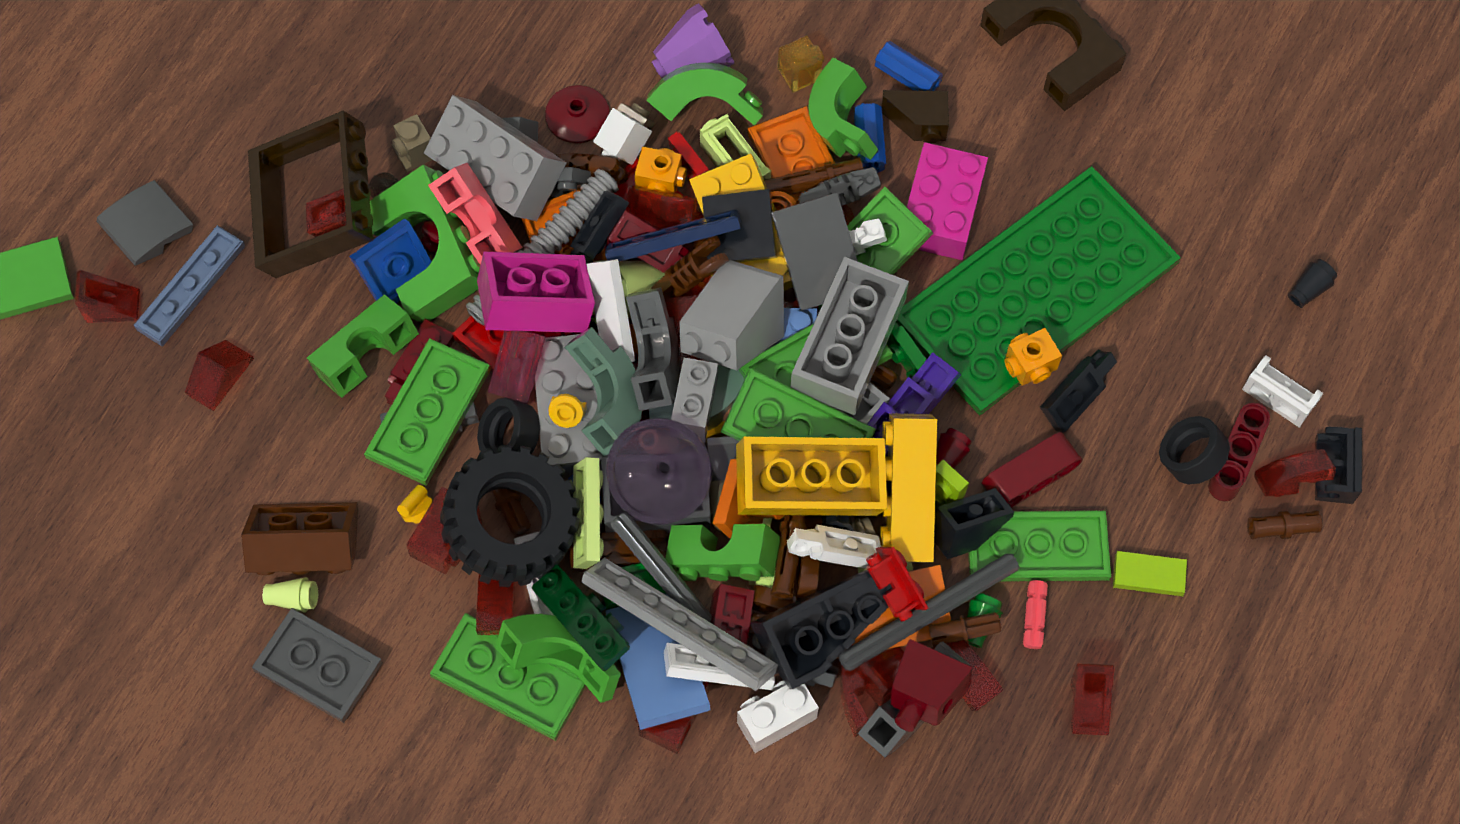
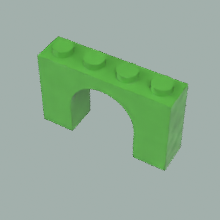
(454, 268)

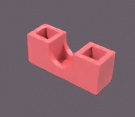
(464, 195)

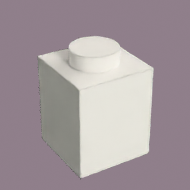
(622, 137)

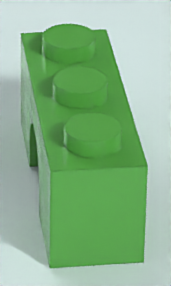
(379, 326)
(747, 555)

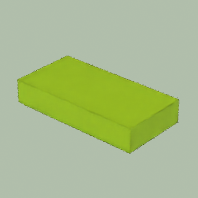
(1149, 573)

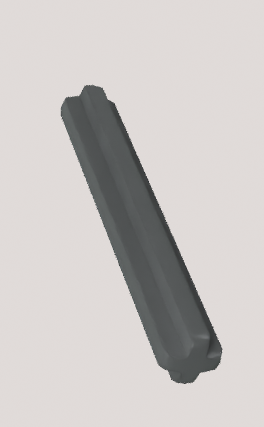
(657, 565)

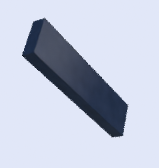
(674, 236)

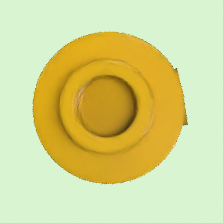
(566, 410)
(415, 505)

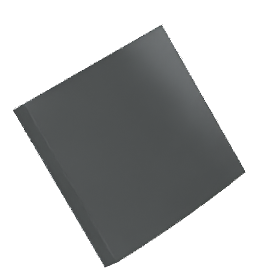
(144, 222)

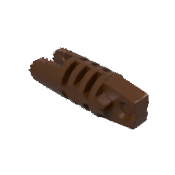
(593, 162)
(691, 269)

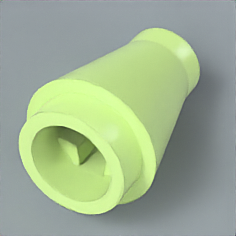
(294, 594)

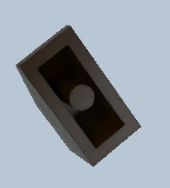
(918, 113)

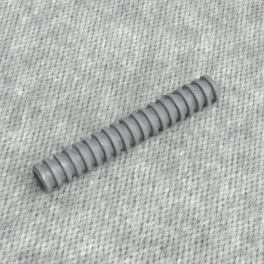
(562, 226)

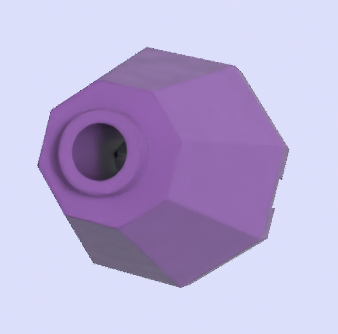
(691, 42)

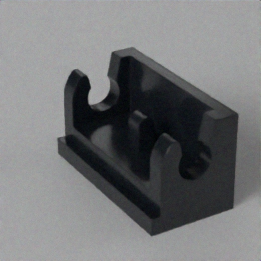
(1345, 453)

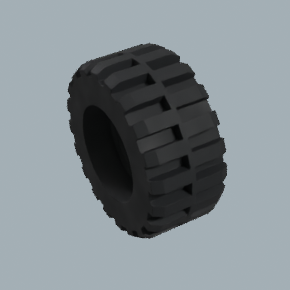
(524, 474)

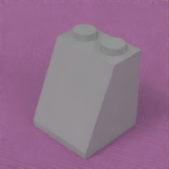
(734, 316)

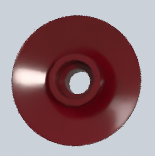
(576, 125)

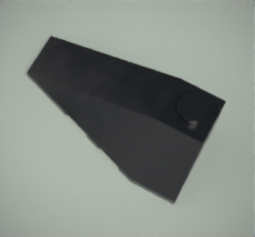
(819, 627)

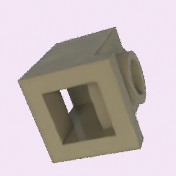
(411, 142)

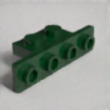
(583, 617)

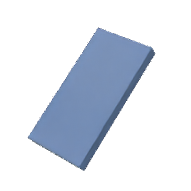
(652, 693)

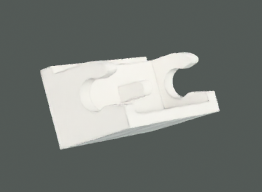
(1281, 393)

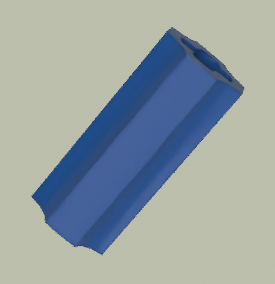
(907, 68)
(870, 119)

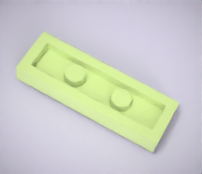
(587, 543)

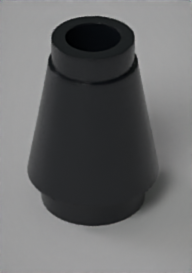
(1313, 282)

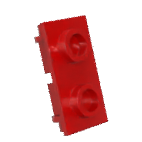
(889, 567)

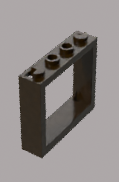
(267, 199)

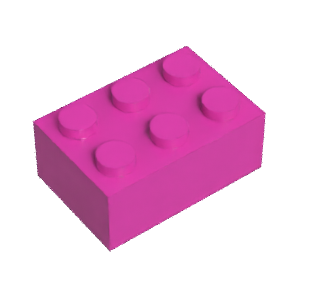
(946, 197)
(535, 292)

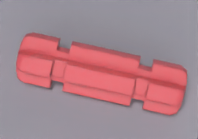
(1035, 614)

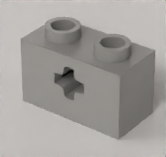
(695, 395)

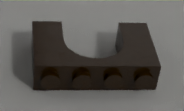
(1092, 64)

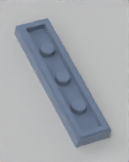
(189, 286)

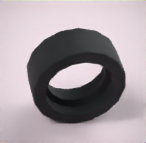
(496, 418)
(1203, 466)

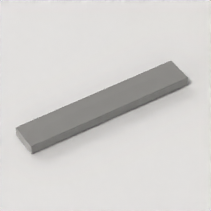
(680, 624)

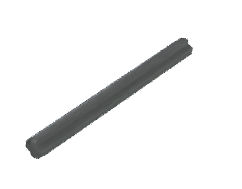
(937, 607)

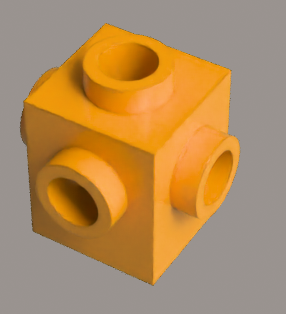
(660, 170)
(1032, 357)

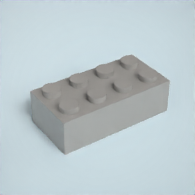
(505, 160)
(849, 335)
(558, 375)

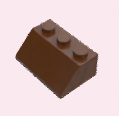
(300, 538)

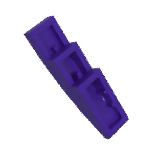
(917, 394)

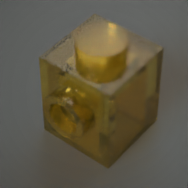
(800, 63)

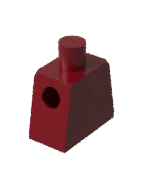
(927, 686)

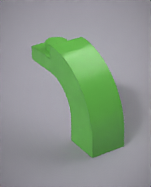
(704, 80)
(829, 107)
(544, 639)

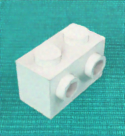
(776, 715)

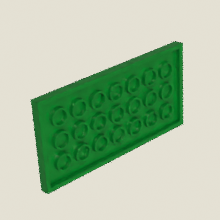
(1051, 270)

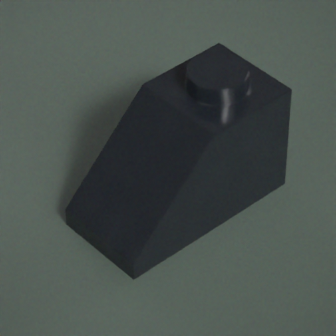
(969, 522)

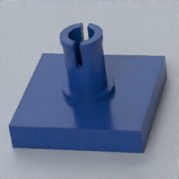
(391, 260)

